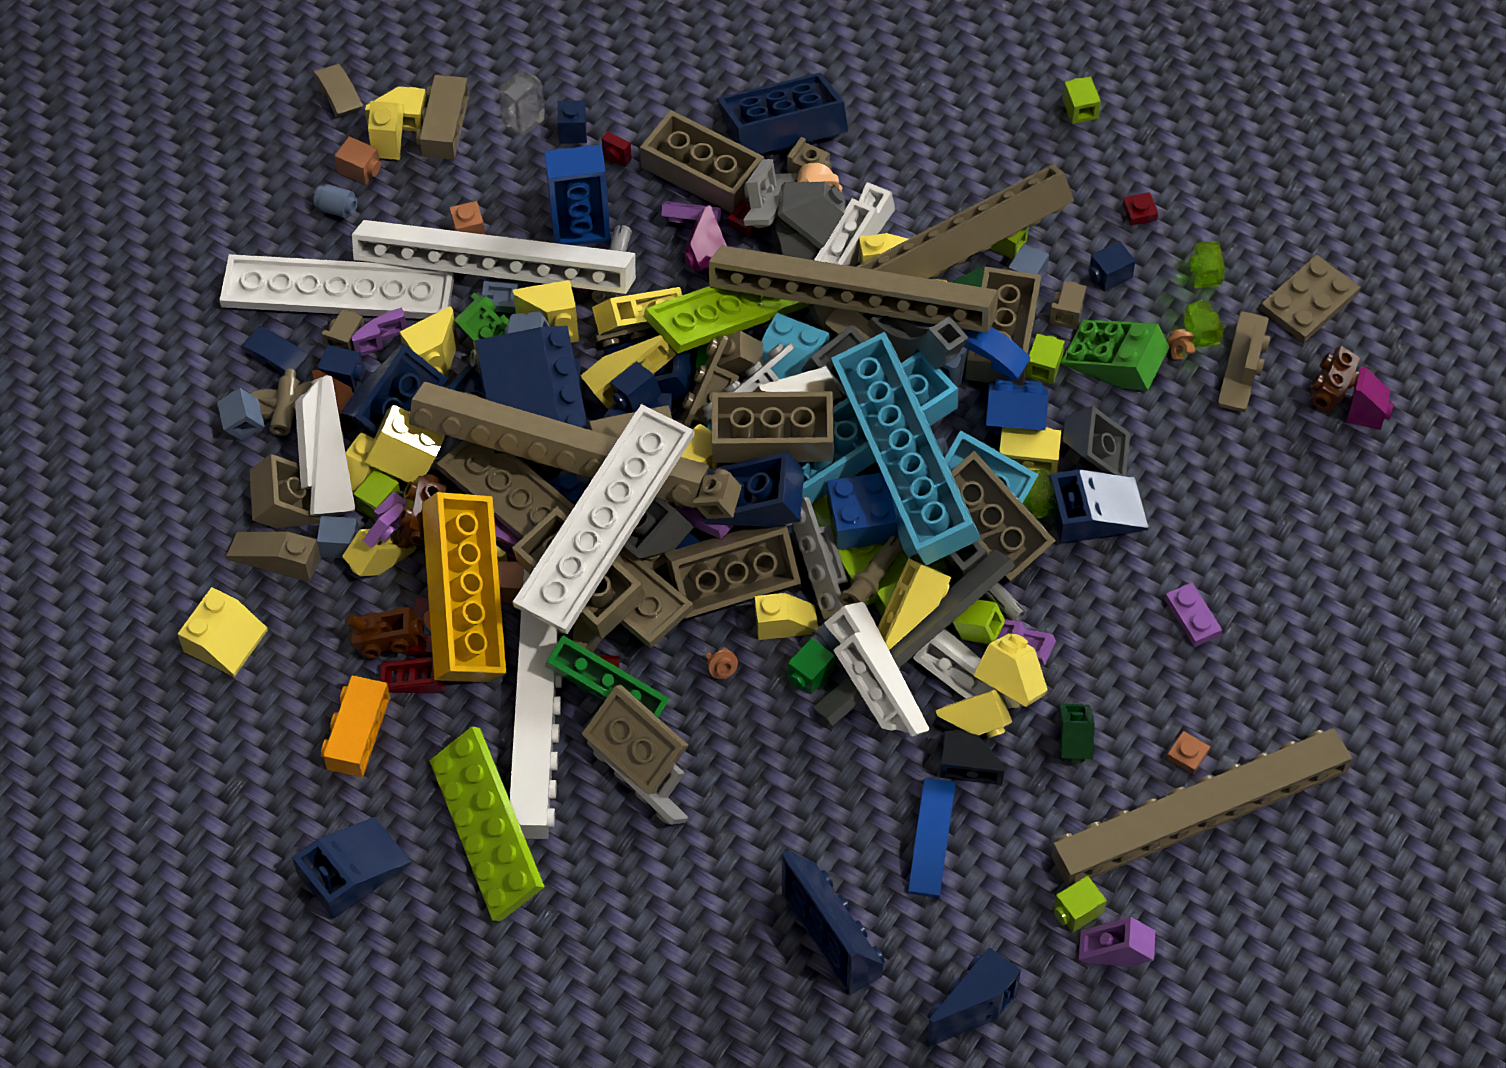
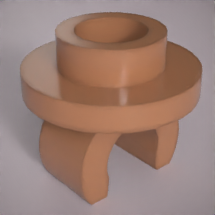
(1180, 341)
(722, 663)

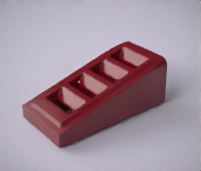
(423, 685)

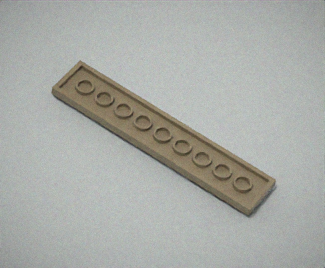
(525, 499)

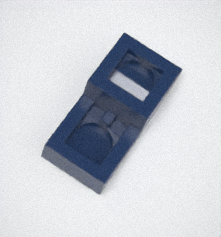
(274, 350)

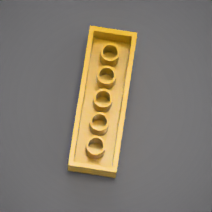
(463, 588)

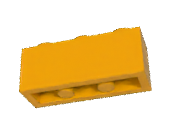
(355, 726)

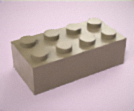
(699, 160)
(1015, 317)
(772, 423)
(999, 515)
(733, 567)
(613, 598)

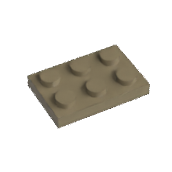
(1310, 298)
(634, 739)

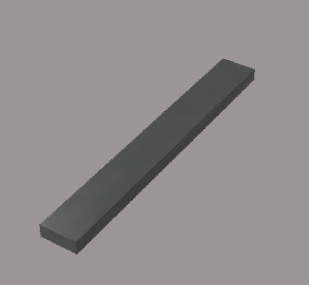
(956, 601)

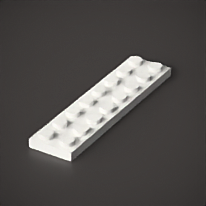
(333, 286)
(603, 519)

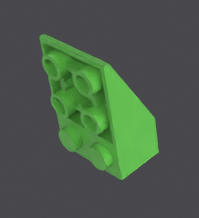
(1117, 352)

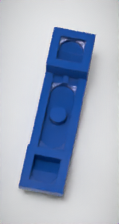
(995, 346)
(931, 837)

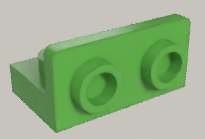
(480, 320)

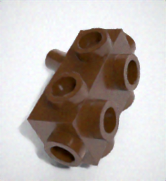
(1334, 378)
(411, 515)
(384, 631)

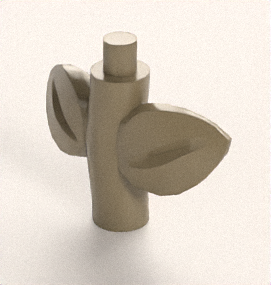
(280, 403)

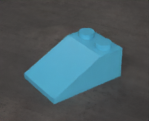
(804, 337)
(1011, 473)

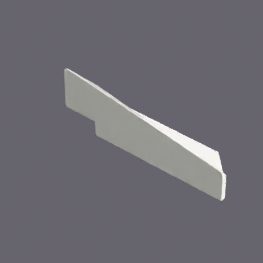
(860, 219)
(323, 451)
(955, 666)
(874, 670)

